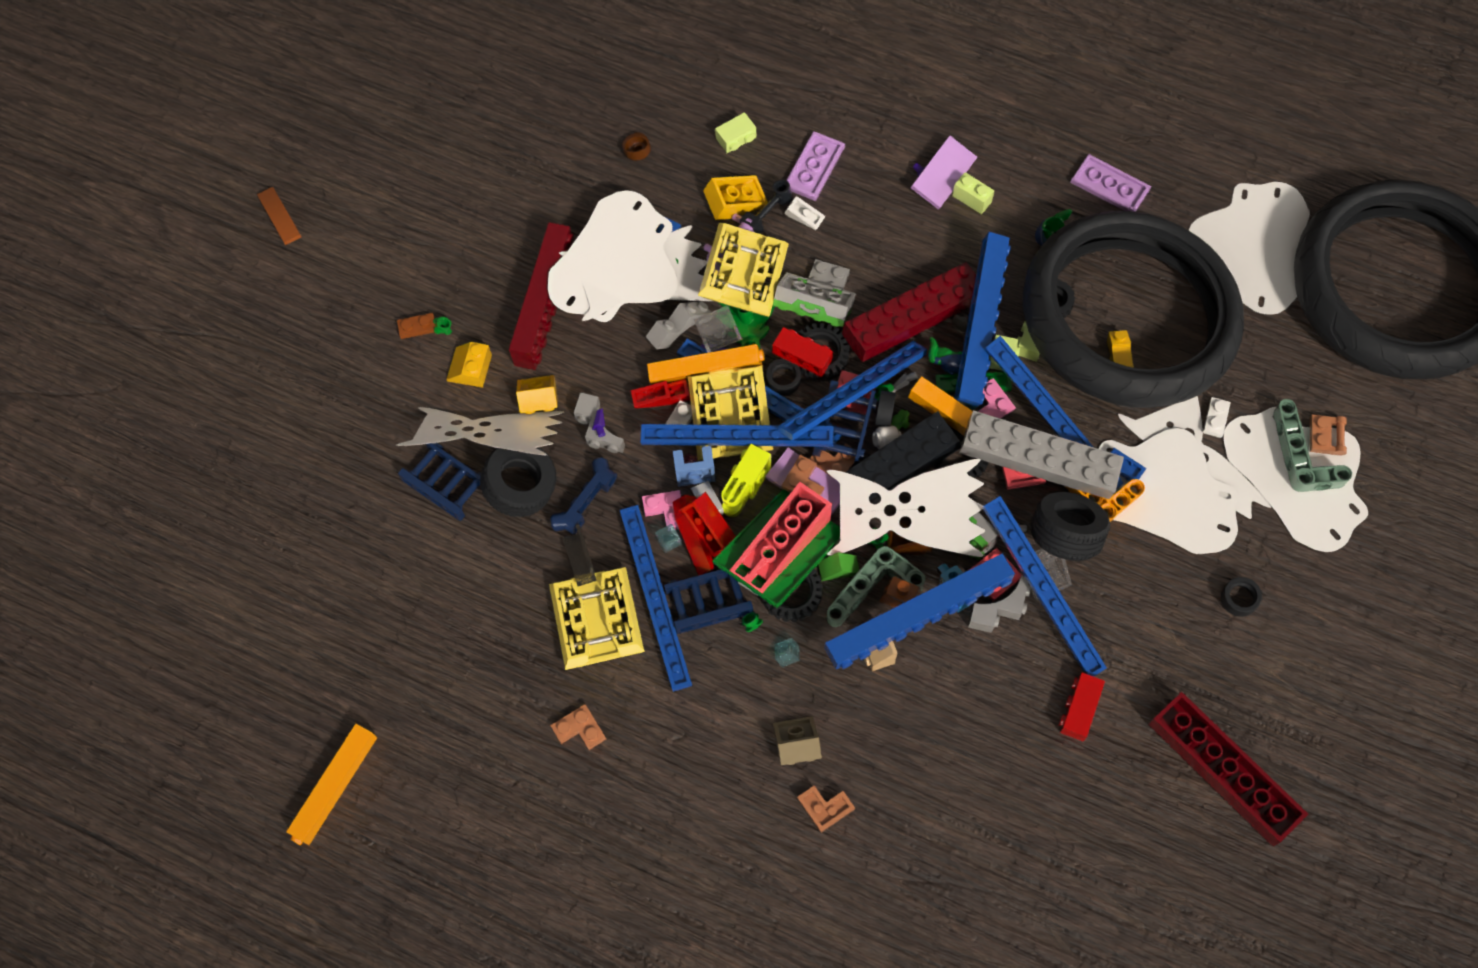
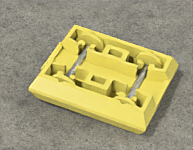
(743, 269)
(729, 403)
(596, 619)

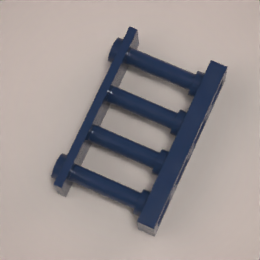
(859, 452)
(441, 497)
(704, 617)

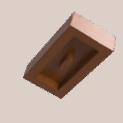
(416, 325)

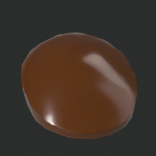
(636, 146)

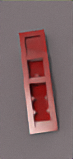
(661, 394)

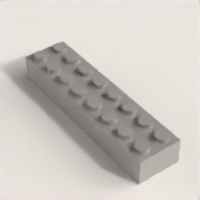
(1042, 455)

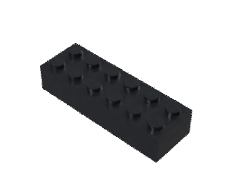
(908, 455)

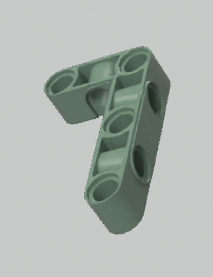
(1298, 459)
(870, 576)

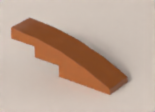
(279, 215)

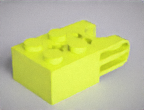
(745, 479)

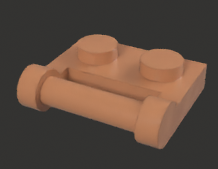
(1322, 434)

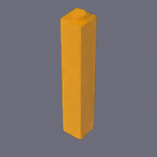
(681, 368)
(934, 400)
(331, 785)

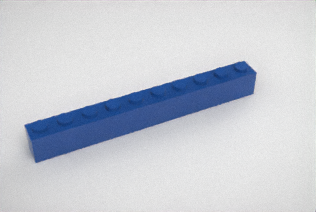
(982, 320)
(919, 611)

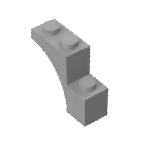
(666, 331)
(585, 413)
(985, 616)

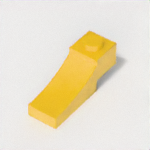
(1120, 347)

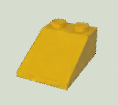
(734, 196)

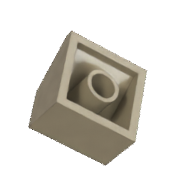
(797, 740)

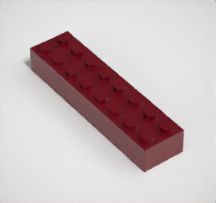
(537, 306)
(910, 312)
(1228, 769)

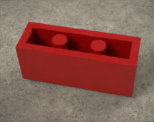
(802, 351)
(708, 523)
(1081, 706)

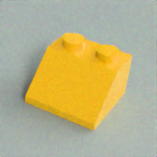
(470, 364)
(537, 394)

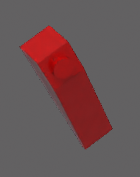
(698, 551)

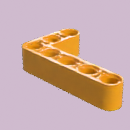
(1111, 505)

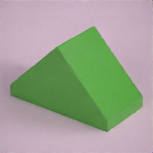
(838, 566)

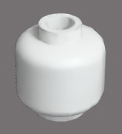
(885, 435)

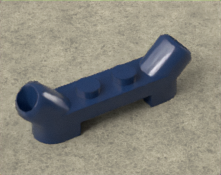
(603, 479)

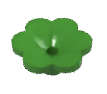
(901, 419)

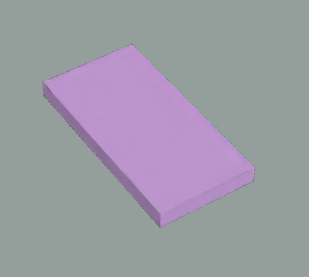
(815, 165)
(943, 172)
(1110, 184)
(785, 463)

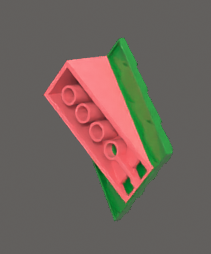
(781, 544)

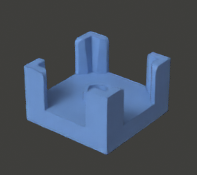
(694, 472)

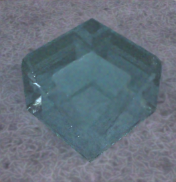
(668, 538)
(787, 652)

